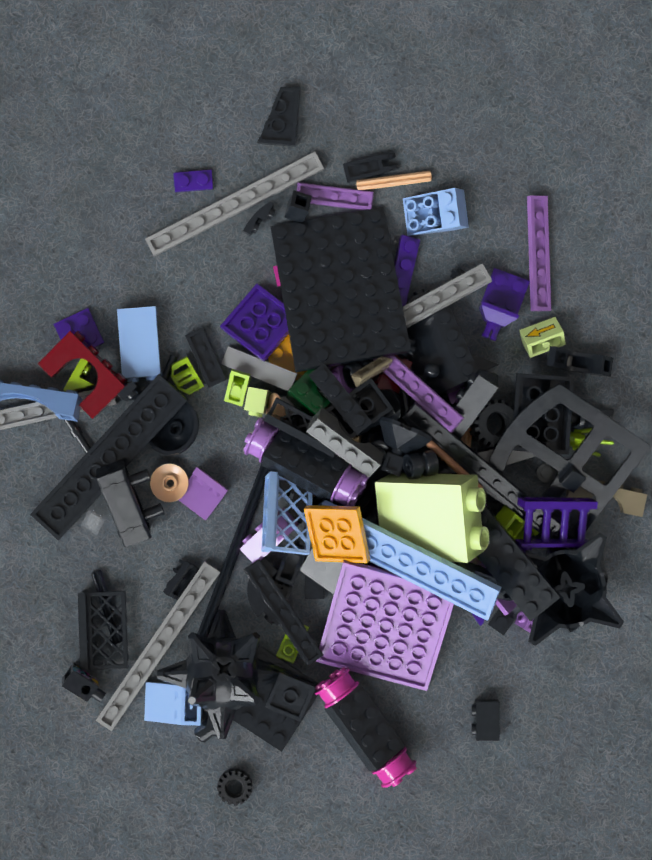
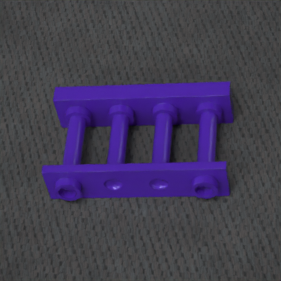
(548, 505)

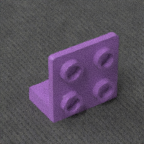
(203, 493)

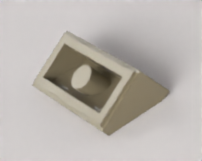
(371, 370)

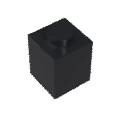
(298, 206)

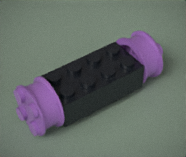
(304, 465)

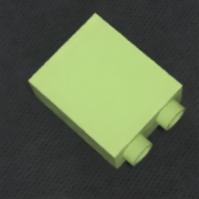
(435, 513)

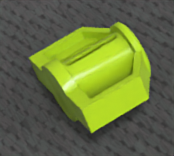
(186, 376)

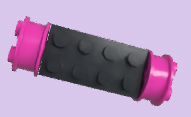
(365, 728)

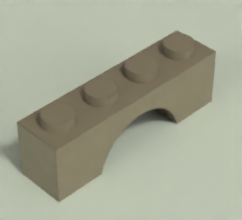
(630, 502)

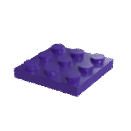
(258, 323)

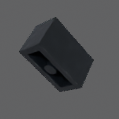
(486, 719)

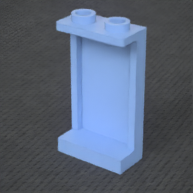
(139, 343)

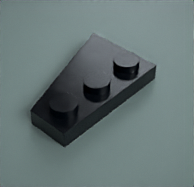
(283, 120)

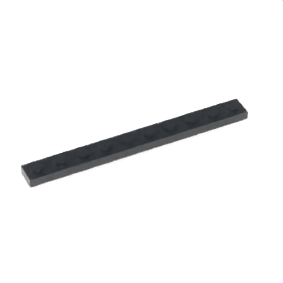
(474, 464)

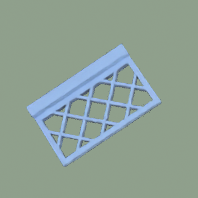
(270, 516)

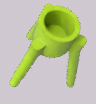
(577, 437)

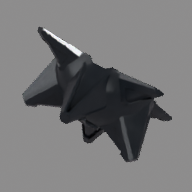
(586, 590)
(227, 691)

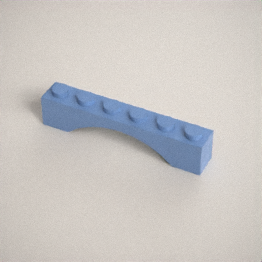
(63, 404)

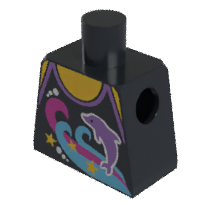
(76, 679)

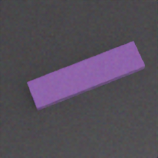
(337, 196)

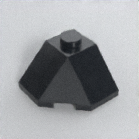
(401, 437)

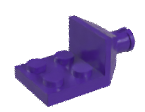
(502, 301)

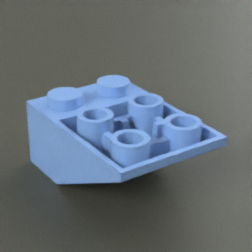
(436, 212)
(170, 705)

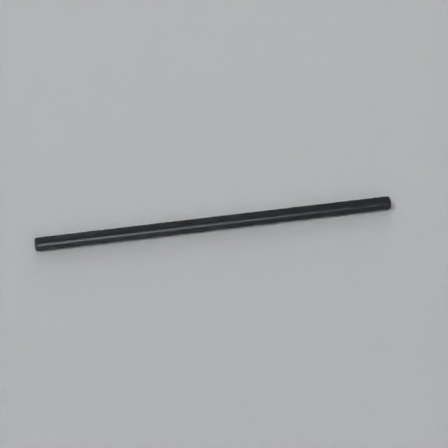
(233, 552)

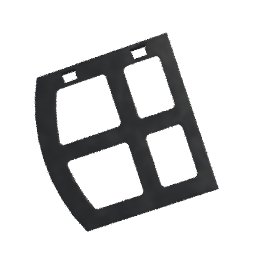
(602, 426)

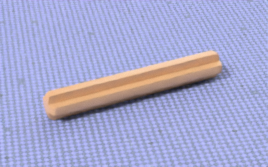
(394, 180)

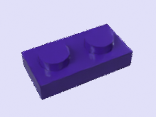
(193, 181)

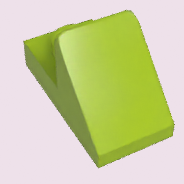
(76, 381)
(237, 387)

